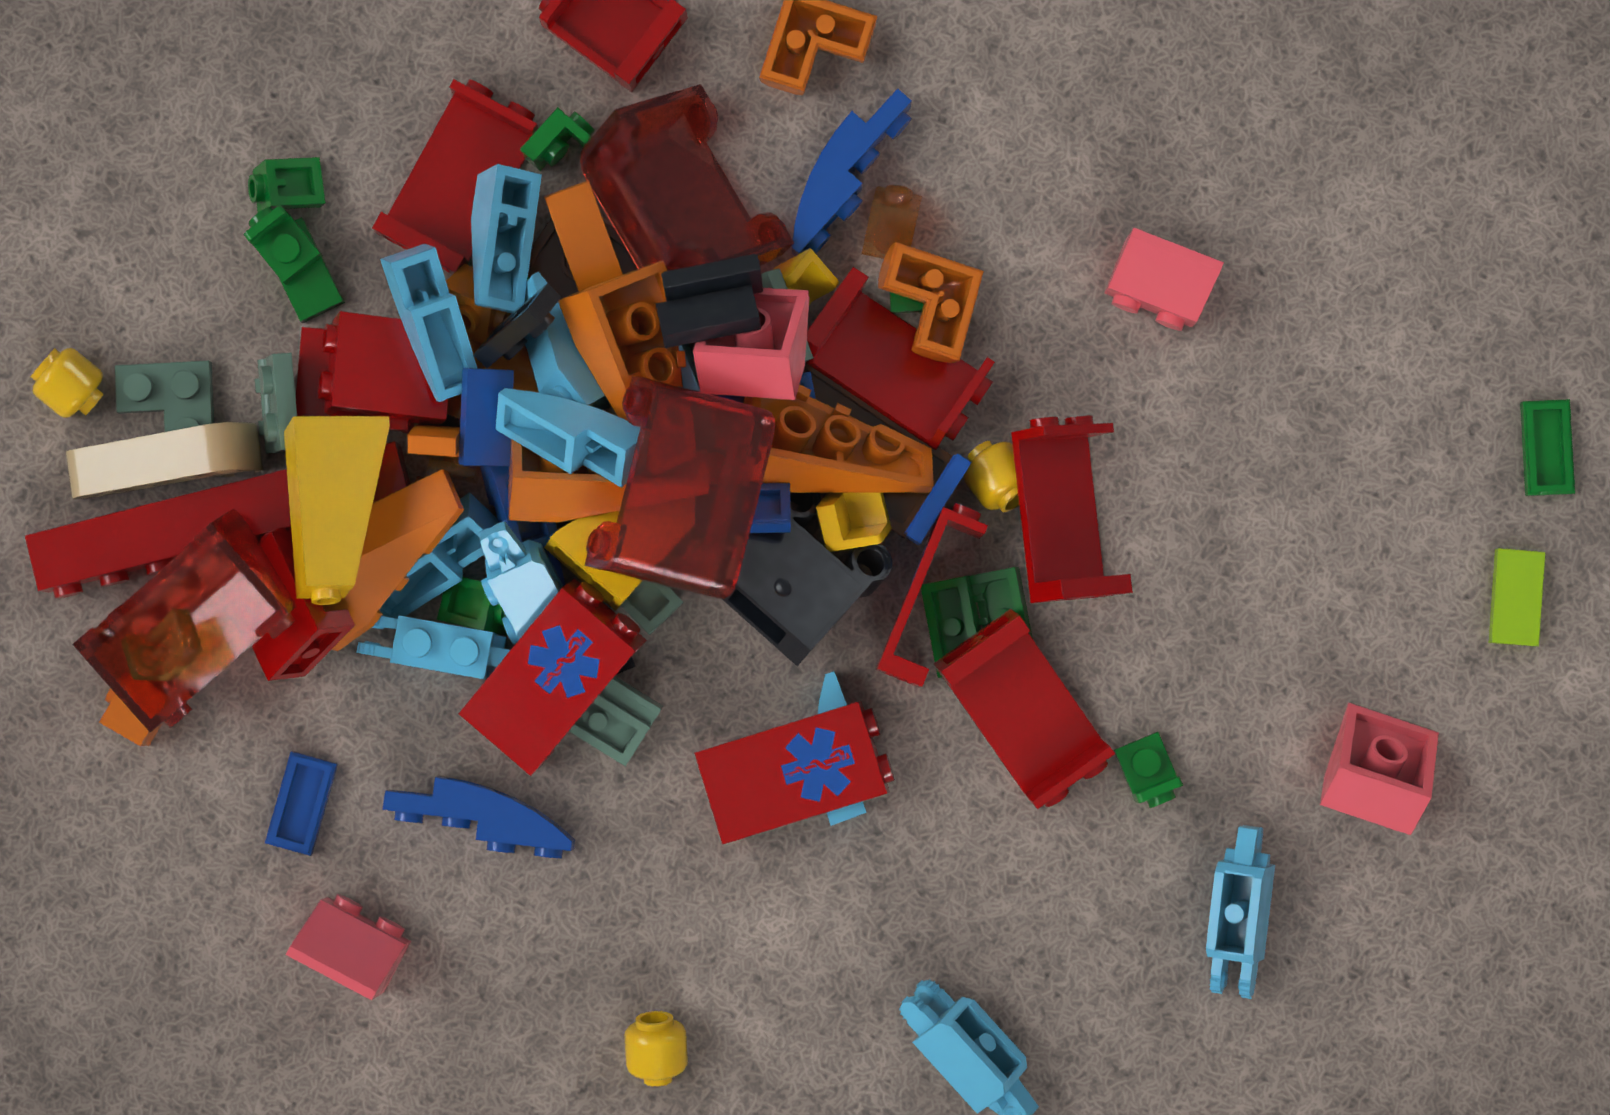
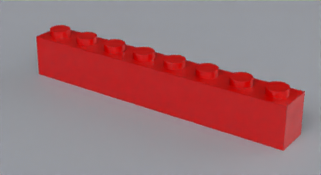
(159, 531)

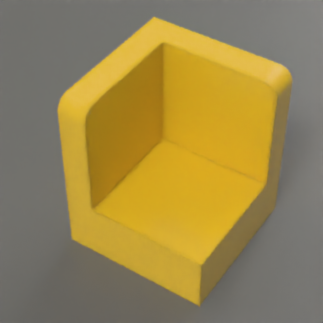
(808, 273)
(853, 520)

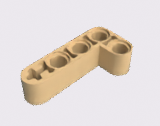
(164, 459)

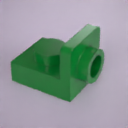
(549, 141)
(287, 183)
(281, 243)
(469, 607)
(1148, 770)

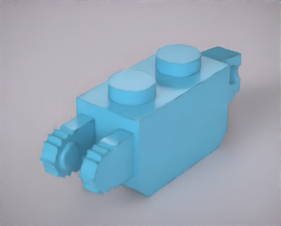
(517, 578)
(439, 647)
(1240, 911)
(968, 1050)

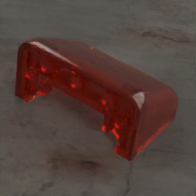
(668, 188)
(686, 489)
(232, 602)

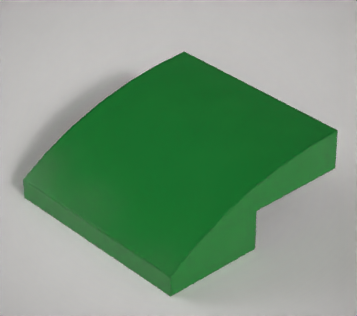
(953, 608)

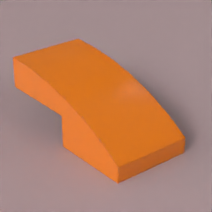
(583, 235)
(434, 440)

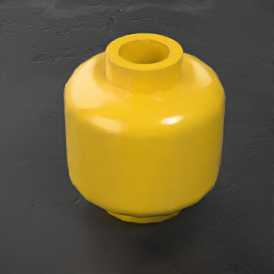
(67, 382)
(993, 476)
(656, 1048)

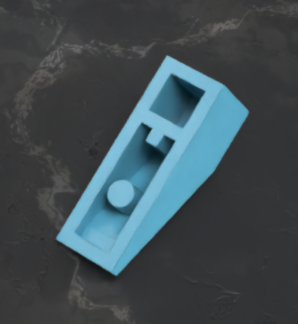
(503, 235)
(557, 362)

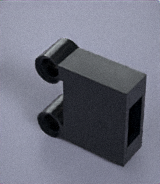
(797, 587)

